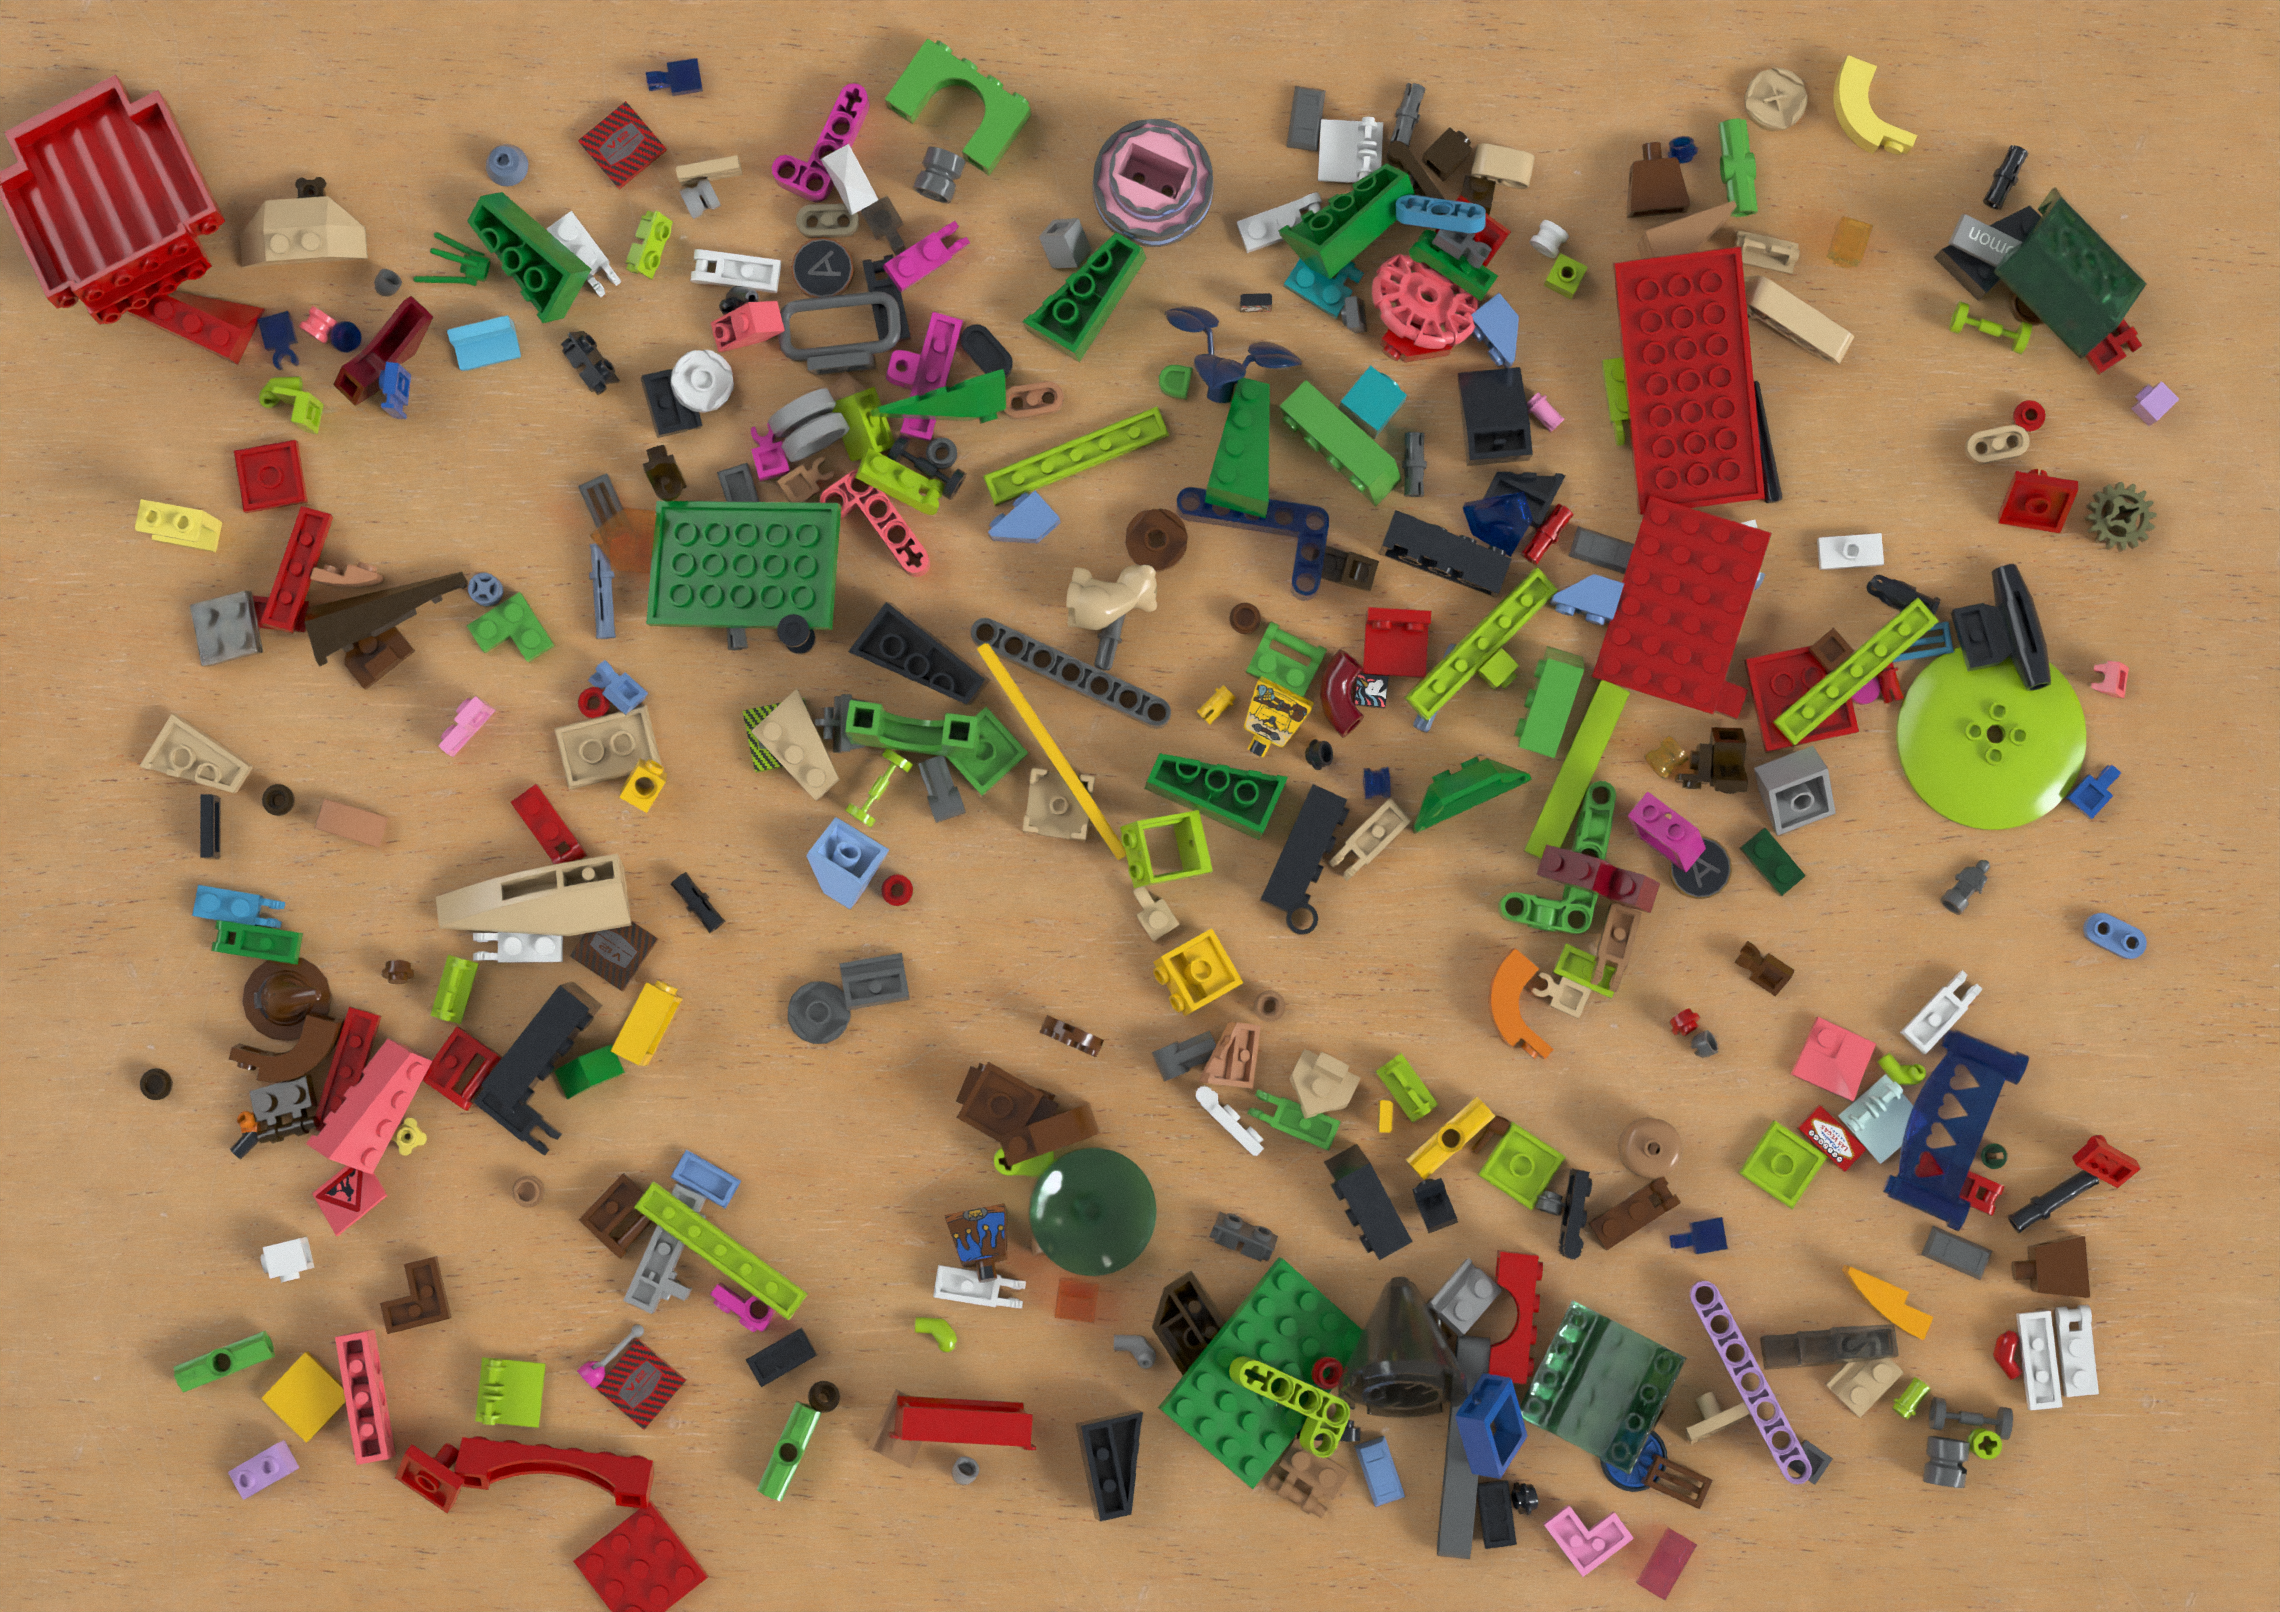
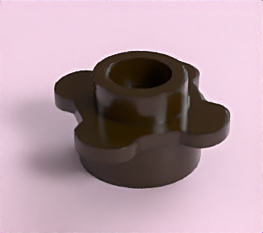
(305, 186)

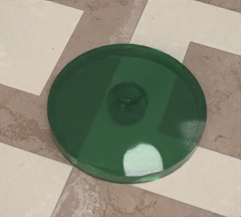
(1092, 1211)

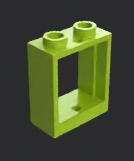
(1187, 830)

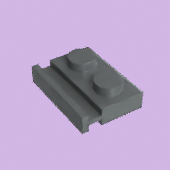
(874, 981)

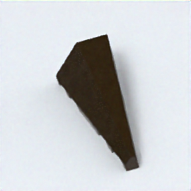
(359, 617)

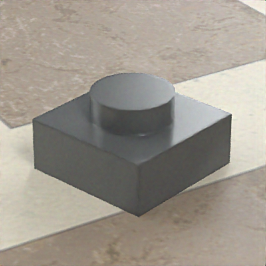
(1354, 314)
(1817, 1458)

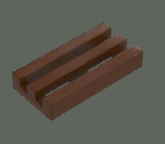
(1653, 1470)

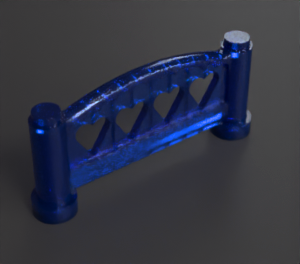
(1940, 1193)

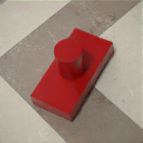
(2105, 1161)

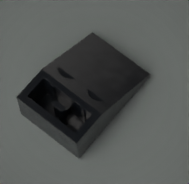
(1494, 417)

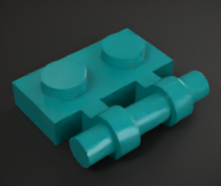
(1321, 291)

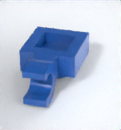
(2092, 794)

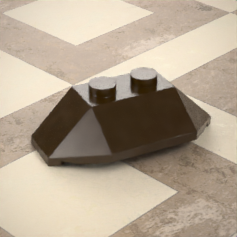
(1186, 1320)

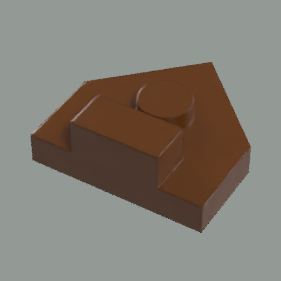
(377, 656)

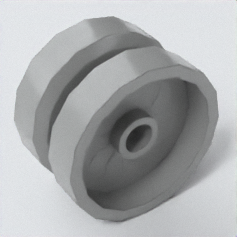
(808, 424)

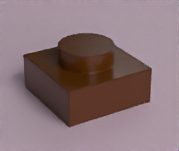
(1831, 650)

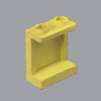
(178, 525)

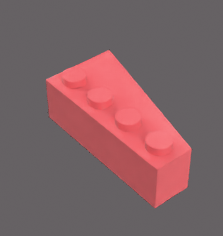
(372, 1108)

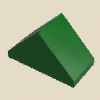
(589, 1071)

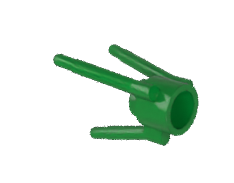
(473, 265)

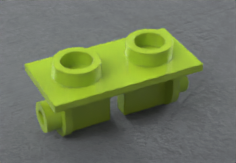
(655, 231)
(454, 989)
(1406, 1088)

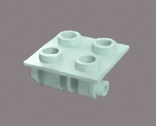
(1879, 1118)

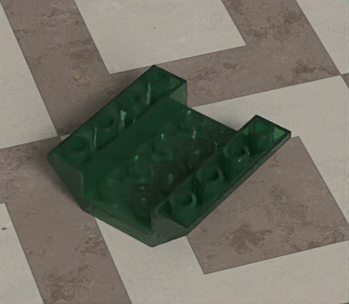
(2071, 276)
(1601, 1386)

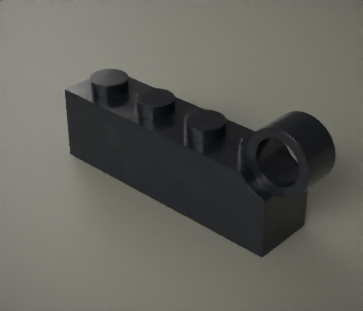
(1302, 853)

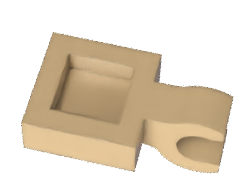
(1156, 916)

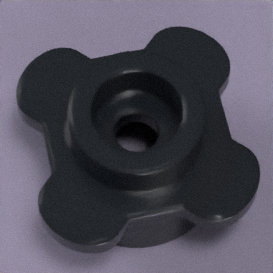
(1524, 1498)

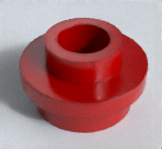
(2020, 419)
(586, 696)
(887, 890)
(1684, 1022)
(1335, 1372)

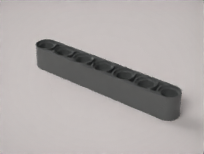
(1082, 685)
(1459, 1483)

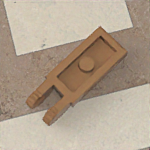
(1616, 943)

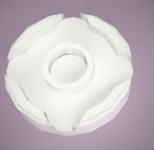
(702, 380)

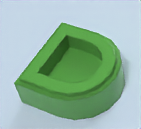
(1175, 381)

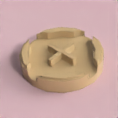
(1775, 99)

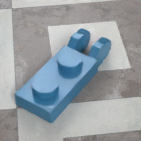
(234, 906)

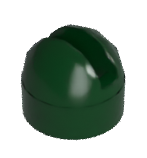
(1994, 1163)

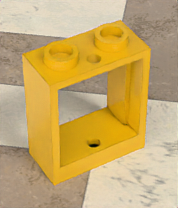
(647, 1023)

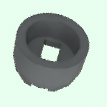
(387, 282)
(1705, 1044)

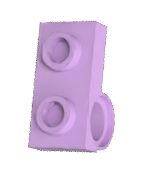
(263, 1469)

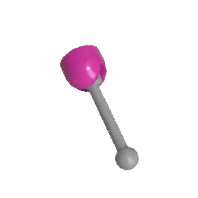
(594, 1372)

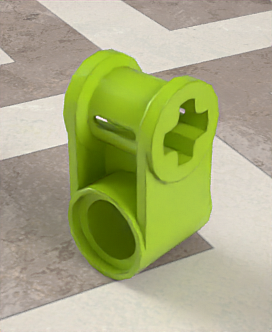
(1031, 1167)

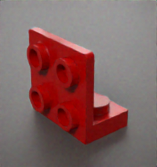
(1396, 642)

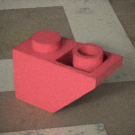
(747, 325)

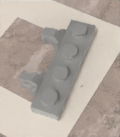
(656, 1270)

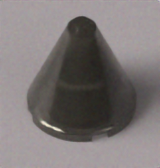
(1402, 1359)

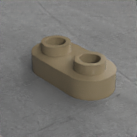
(828, 218)

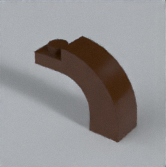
(314, 1046)
(1049, 1134)

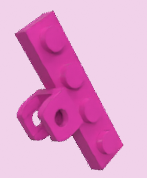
(926, 370)

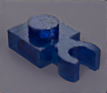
(278, 335)

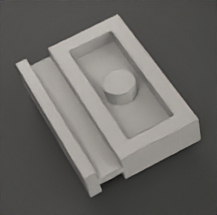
(1464, 1297)

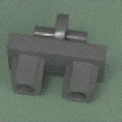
(840, 712)

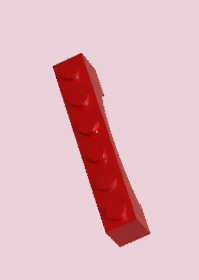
(488, 1461)

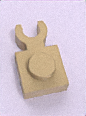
(1566, 995)

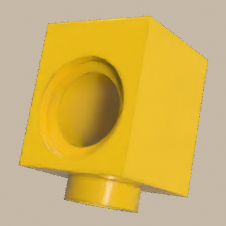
(638, 796)

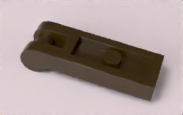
(1401, 157)

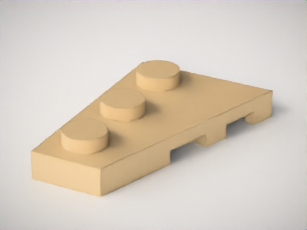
(797, 745)
(194, 755)

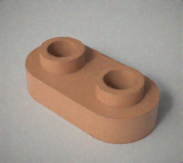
(1032, 400)

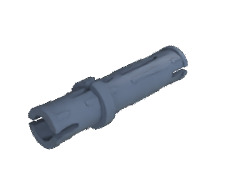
(603, 595)

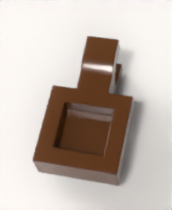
(1767, 971)

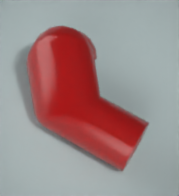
(2004, 1354)

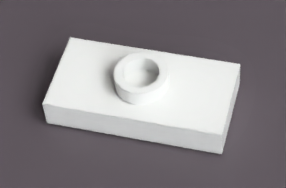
(1850, 551)

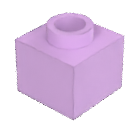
(2154, 402)

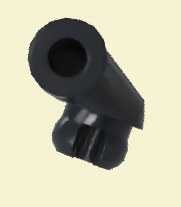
(736, 298)

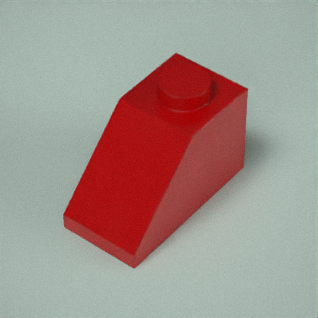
(1405, 350)

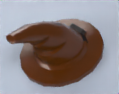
(282, 995)

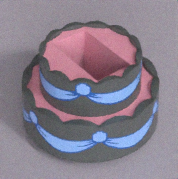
(1166, 159)

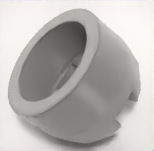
(965, 1470)

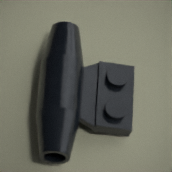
(2005, 630)

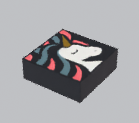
(1256, 302)
(1371, 691)

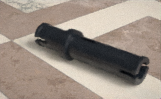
(2042, 1206)

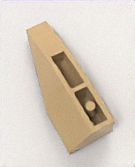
(543, 900)

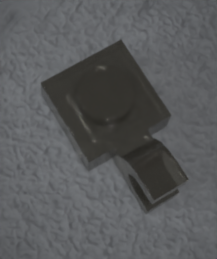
(884, 221)

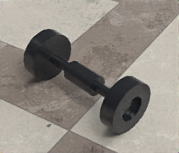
(953, 483)
(796, 634)

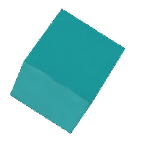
(1372, 401)

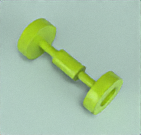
(2020, 338)
(879, 787)

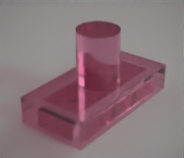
(1666, 1563)

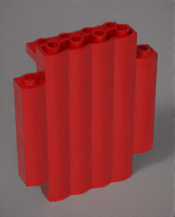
(108, 200)

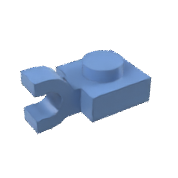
(619, 690)

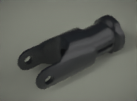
(1899, 594)

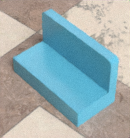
(485, 343)

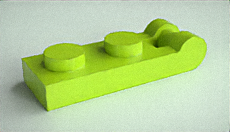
(900, 482)

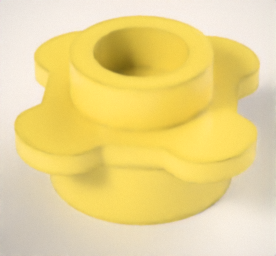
(417, 1137)

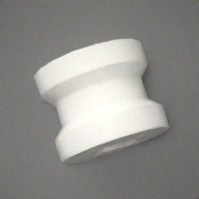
(1549, 239)

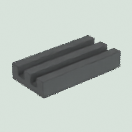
(610, 488)

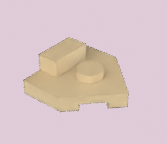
(1322, 1083)

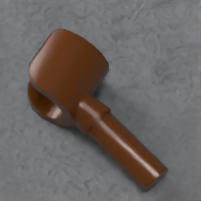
(1498, 1126)

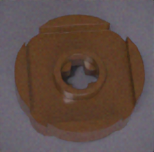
(1153, 522)
(1071, 1036)

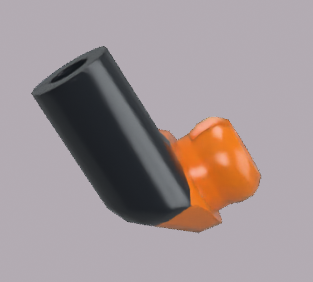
(249, 1134)

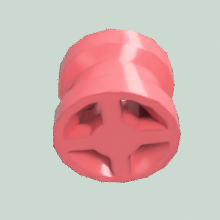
(318, 324)

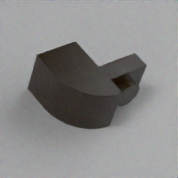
(1728, 760)

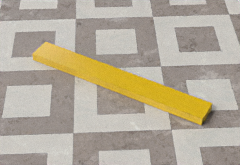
(1052, 750)

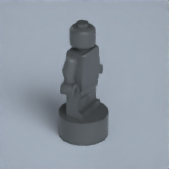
(1970, 881)

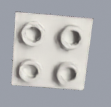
(1349, 149)

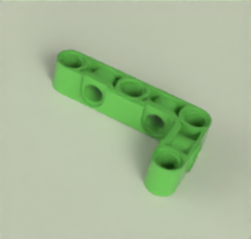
(1591, 833)

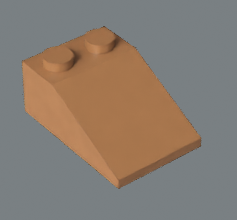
(1684, 234)

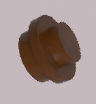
(1245, 618)
(397, 971)

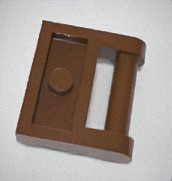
(611, 1210)

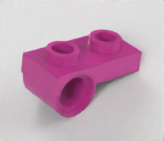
(729, 1300)

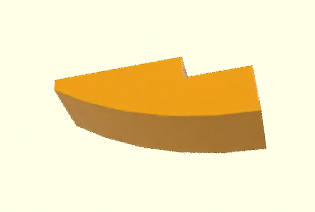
(1889, 1302)

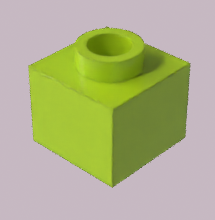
(1562, 285)
(1499, 670)

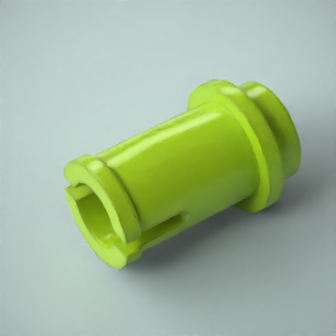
(1911, 1398)

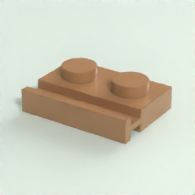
(895, 1449)

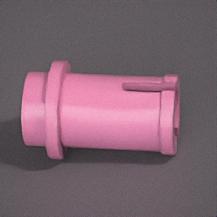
(1544, 412)

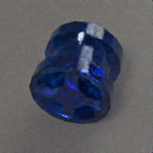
(1376, 783)

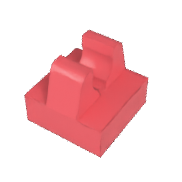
(2115, 679)

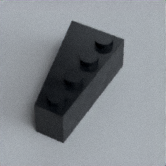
(1445, 554)

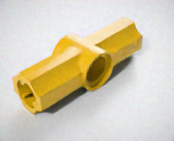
(1465, 1123)

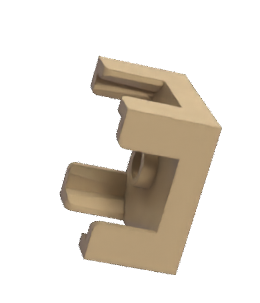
(1054, 808)

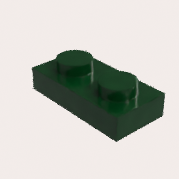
(1772, 862)

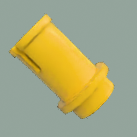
(1217, 703)

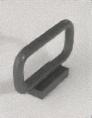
(847, 356)

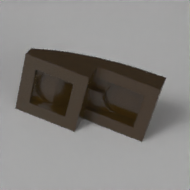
(1348, 568)

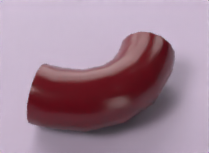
(1336, 693)

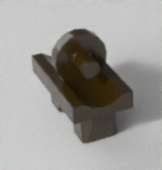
(664, 473)

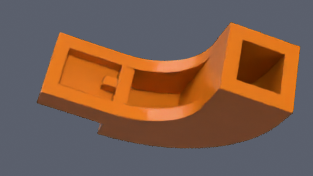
(1503, 1004)

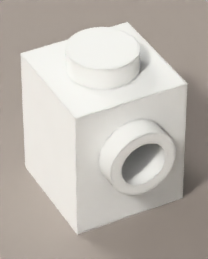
(287, 1259)

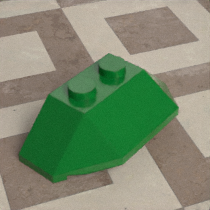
(1466, 789)

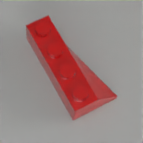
(203, 321)

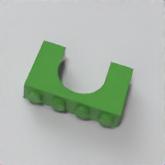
(936, 69)
(873, 726)

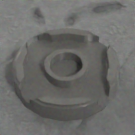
(818, 1012)

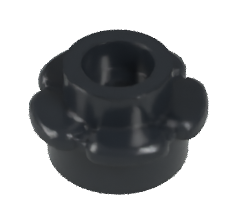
(1319, 754)

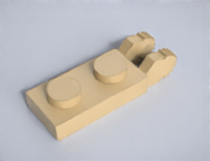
(1372, 836)

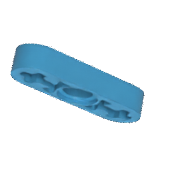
(1423, 210)

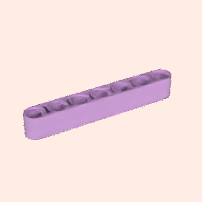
(1752, 1398)

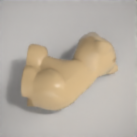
(1099, 603)

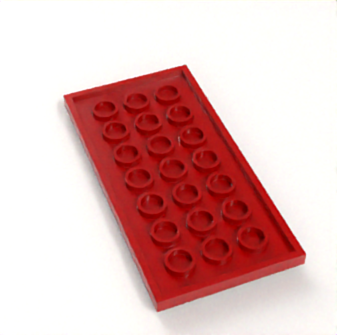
(1689, 378)

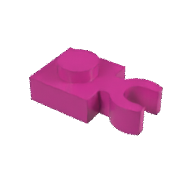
(769, 457)

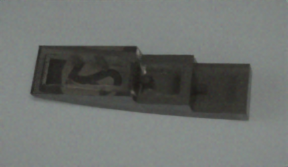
(1829, 1346)

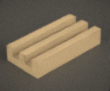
(710, 169)

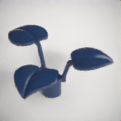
(1223, 373)

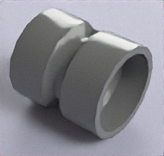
(938, 178)
(1946, 1462)

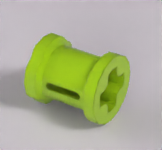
(1991, 1450)

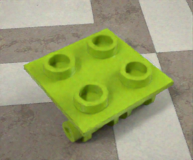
(510, 1392)

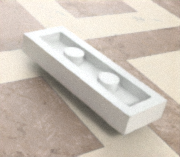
(2039, 1360)

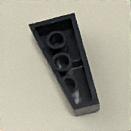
(915, 653)
(541, 1044)

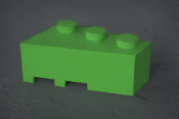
(1550, 701)

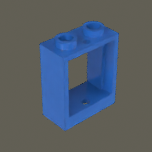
(1489, 1453)

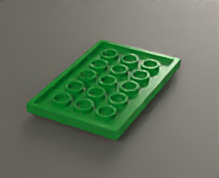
(743, 564)
(1280, 1325)

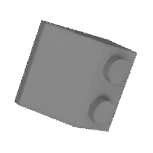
(1795, 790)

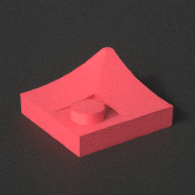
(1833, 1059)

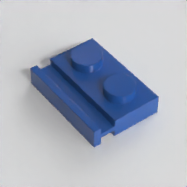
(396, 387)

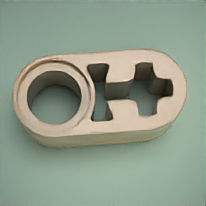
(1503, 165)

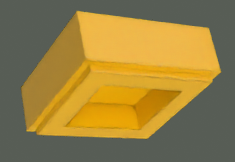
(1385, 1111)

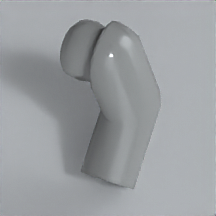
(1138, 1347)

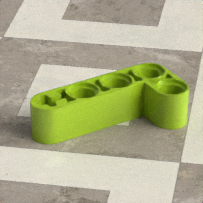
(1288, 1395)

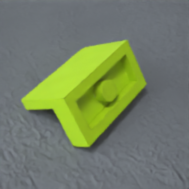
(306, 409)
(864, 429)

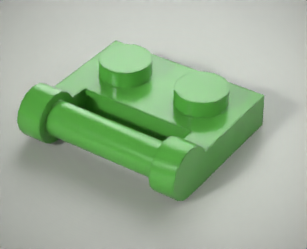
(1281, 668)

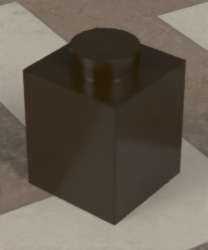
(1447, 153)

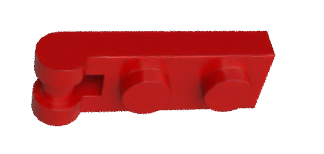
(547, 825)
(1929, 1167)

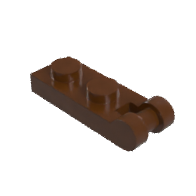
(1633, 1213)

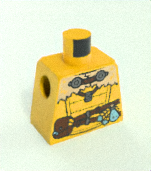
(1274, 715)

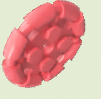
(1414, 308)

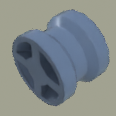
(482, 585)

